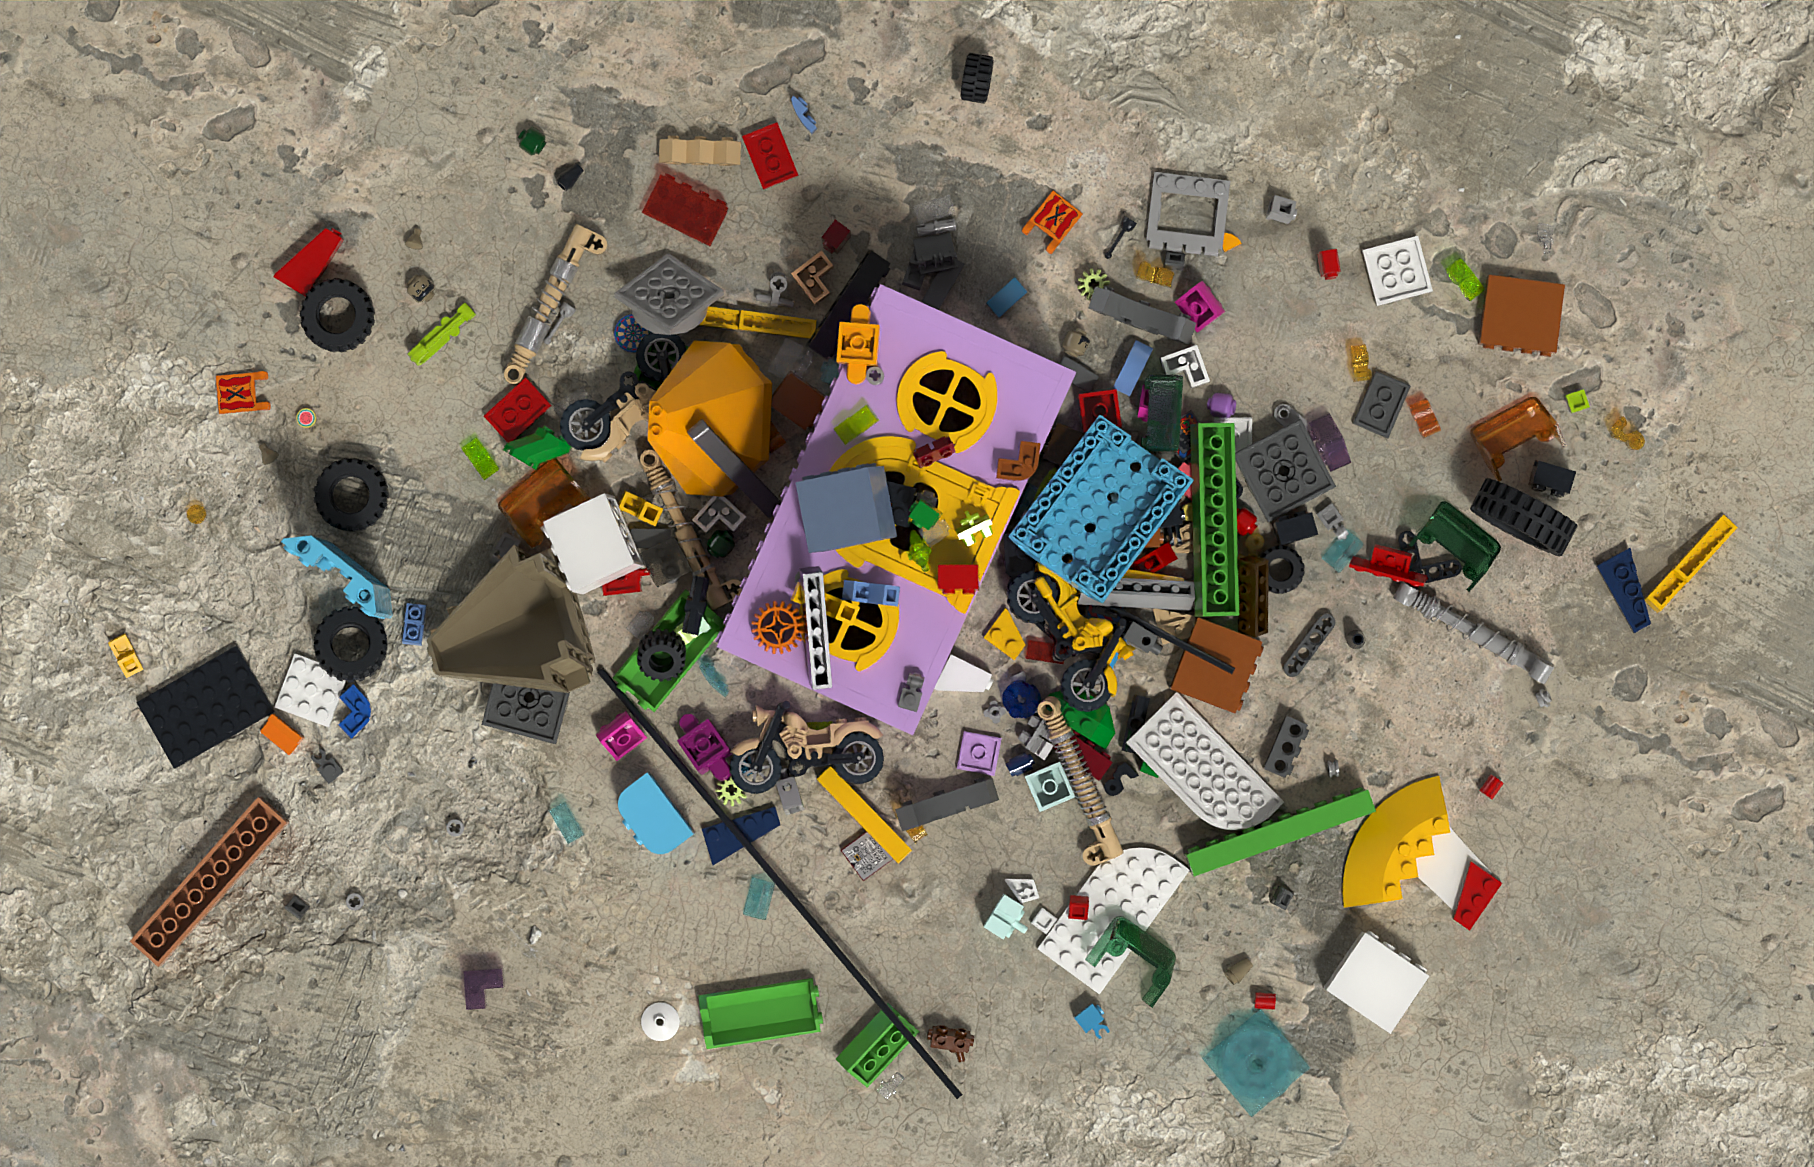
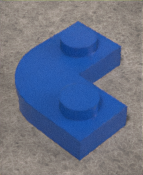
(359, 712)

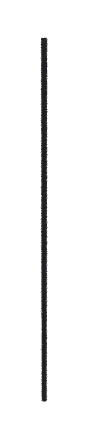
(780, 884)

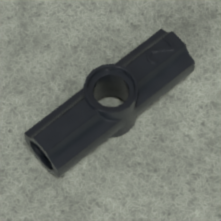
(695, 605)
(1138, 711)

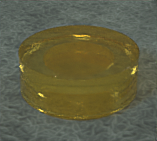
(196, 514)

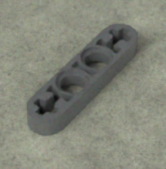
(1306, 643)

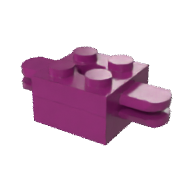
(705, 747)

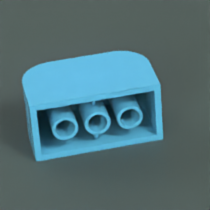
(653, 816)

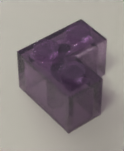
(1329, 442)
(477, 982)

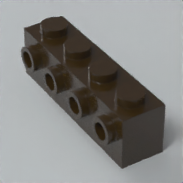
(1253, 595)

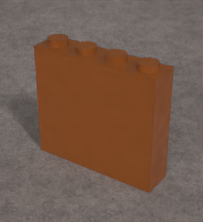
(1521, 315)
(1209, 683)

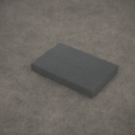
(1381, 404)

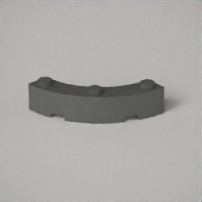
(1141, 315)
(946, 804)

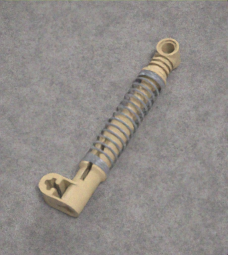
(1097, 817)

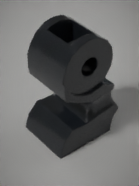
(1114, 786)

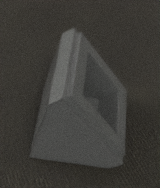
(1174, 261)
(1282, 897)
(297, 907)

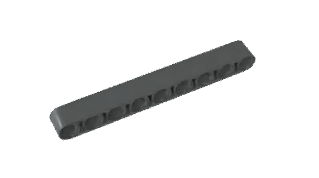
(734, 467)

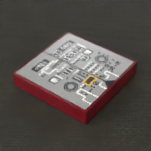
(866, 856)

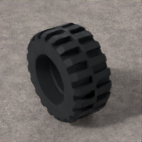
(311, 315)
(351, 468)
(343, 669)

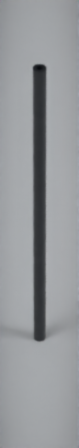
(1171, 638)

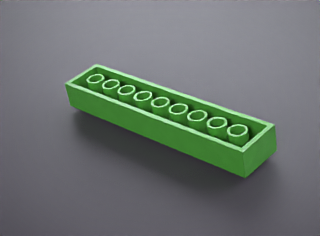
(1214, 519)
(1279, 832)

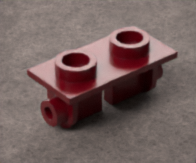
(942, 448)

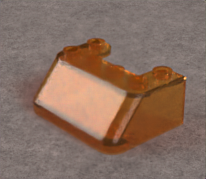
(539, 499)

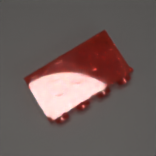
(686, 209)

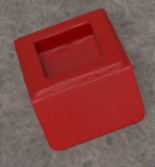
(1078, 907)

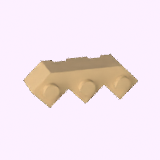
(700, 151)

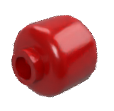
(1246, 521)

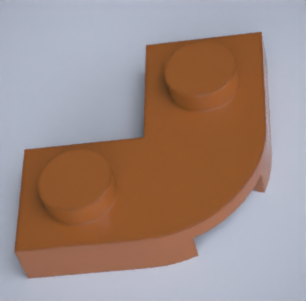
(1023, 467)

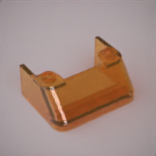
(1512, 429)

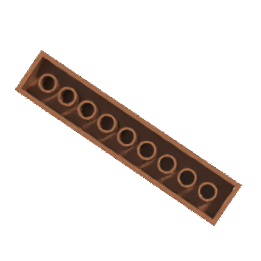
(209, 881)

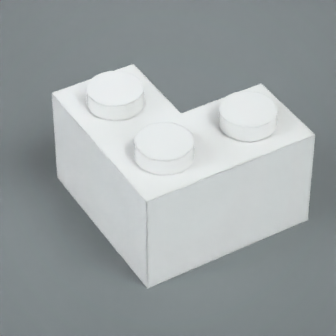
(1190, 362)
(719, 509)

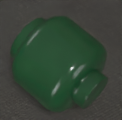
(532, 141)
(720, 543)

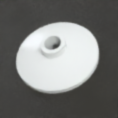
(670, 1019)

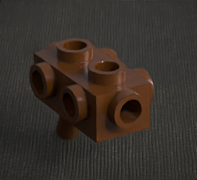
(951, 1039)

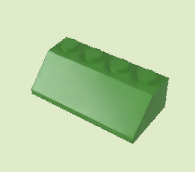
(875, 1047)

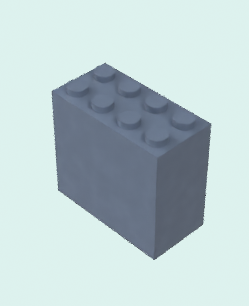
(846, 508)

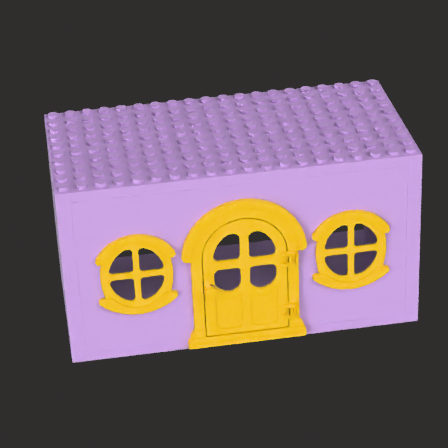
(1018, 404)

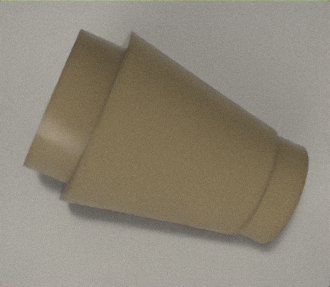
(1238, 971)

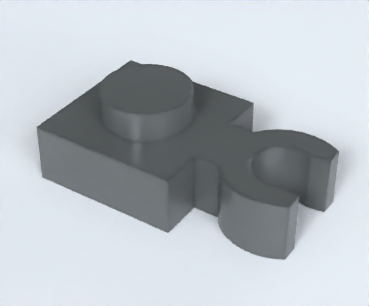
(329, 768)

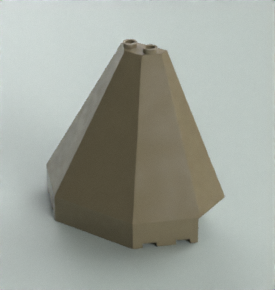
(517, 629)

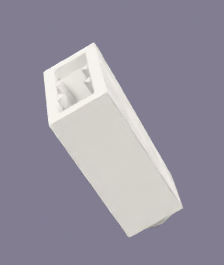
(963, 677)

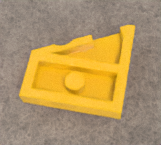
(1005, 635)

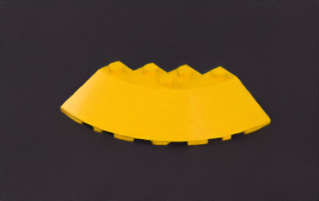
(1391, 842)

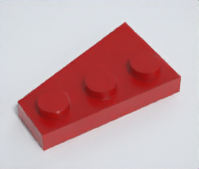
(1475, 896)

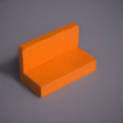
(281, 734)

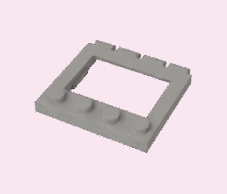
(1188, 186)

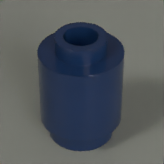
(1020, 764)

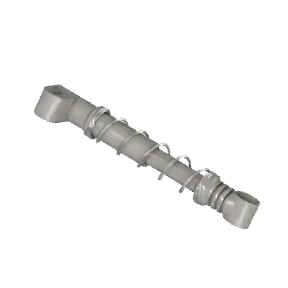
(1510, 650)

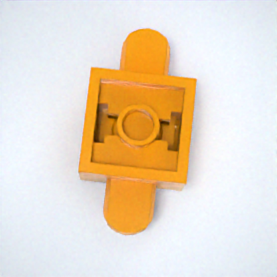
(858, 344)

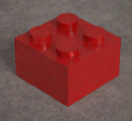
(1099, 403)
(958, 578)

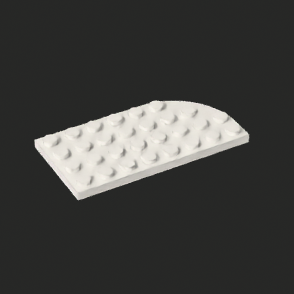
(1203, 768)
(1125, 886)

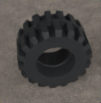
(976, 78)
(1297, 568)
(665, 642)

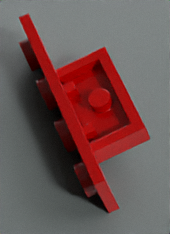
(1390, 564)

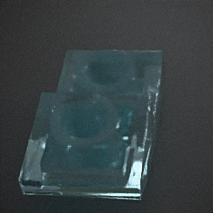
(709, 673)

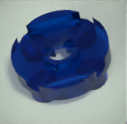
(1013, 706)

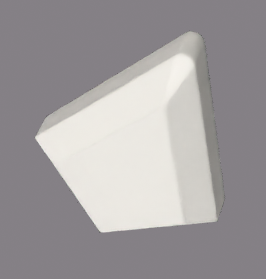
(1024, 889)

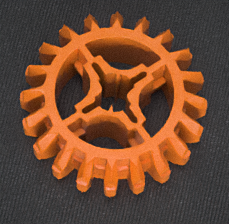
(795, 624)

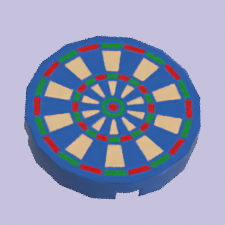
(629, 333)

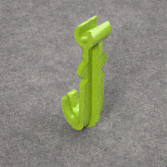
(440, 335)

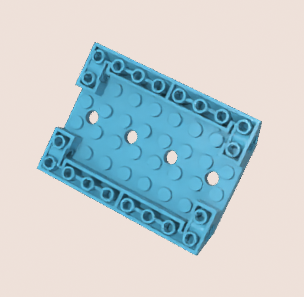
(1079, 497)
(325, 555)

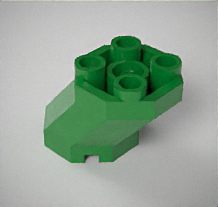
(538, 447)

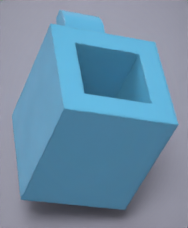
(1090, 1018)

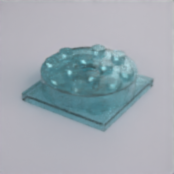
(1234, 1056)

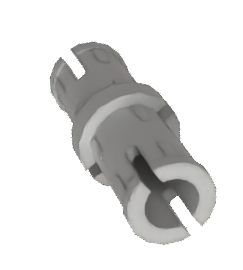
(936, 227)

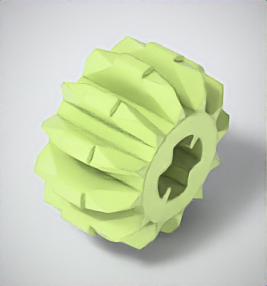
(1097, 279)
(727, 794)

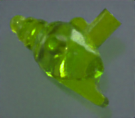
(919, 551)

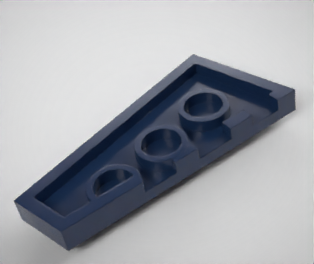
(1623, 583)
(723, 843)

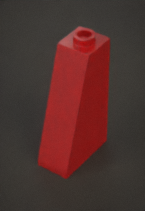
(311, 262)

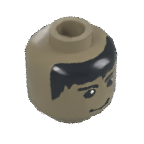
(420, 288)
(1075, 343)

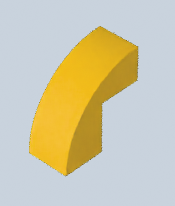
(640, 508)

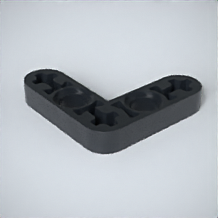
(1417, 566)

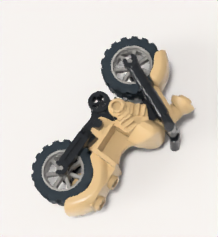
(625, 405)
(806, 747)

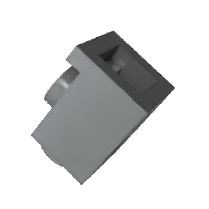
(1282, 204)

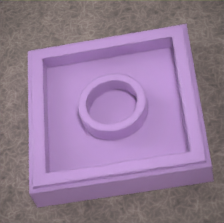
(979, 753)

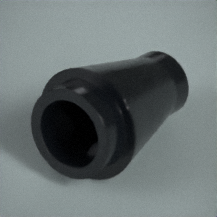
(569, 177)
(1350, 639)

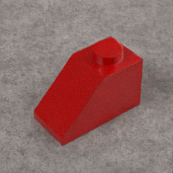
(1156, 559)

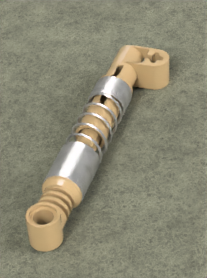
(535, 327)

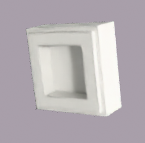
(1044, 920)

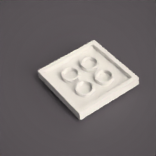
(1397, 270)
(310, 691)

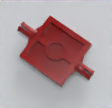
(626, 584)

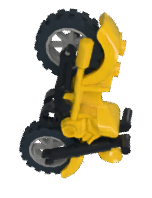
(1072, 633)

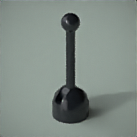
(1126, 225)

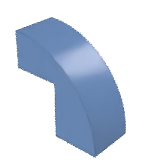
(1132, 368)
(871, 593)

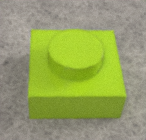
(1577, 401)

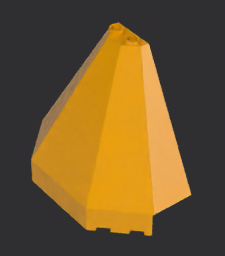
(730, 396)

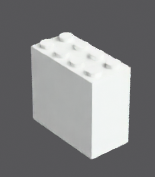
(592, 544)
(1377, 981)

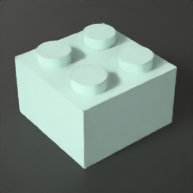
(1049, 786)

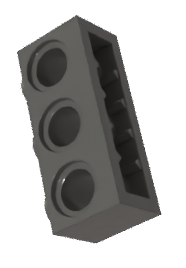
(1276, 751)

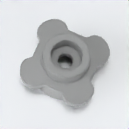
(1543, 698)
(995, 717)

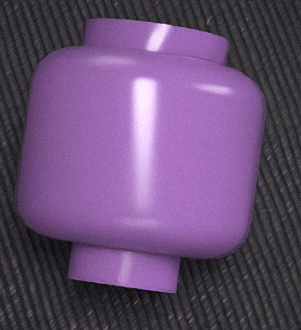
(1221, 405)

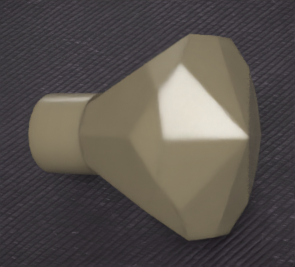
(414, 240)
(268, 454)

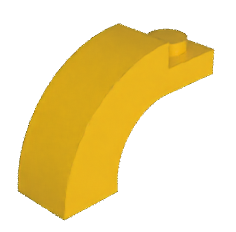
(835, 607)

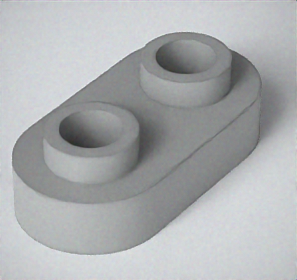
(1291, 417)

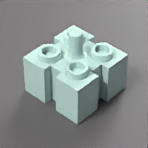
(1005, 918)

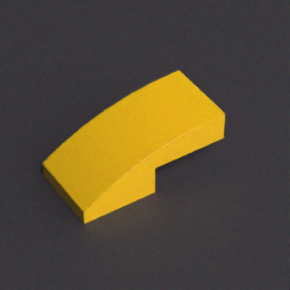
(125, 655)

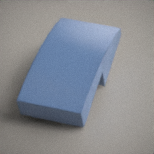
(800, 109)
(414, 624)

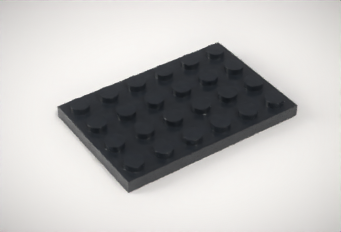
(205, 707)

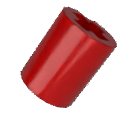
(1491, 787)
(1264, 1000)

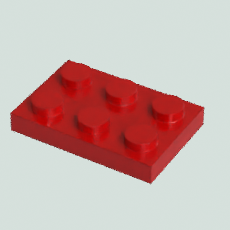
(770, 156)
(517, 410)

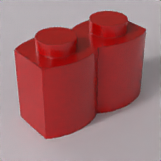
(1329, 264)

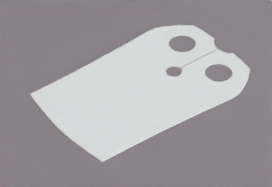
(1448, 867)

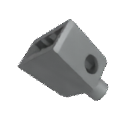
(1134, 634)

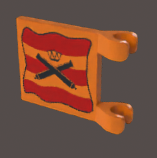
(1054, 218)
(238, 393)

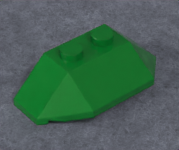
(1093, 725)

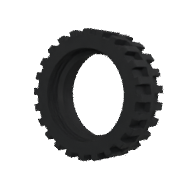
(1523, 517)

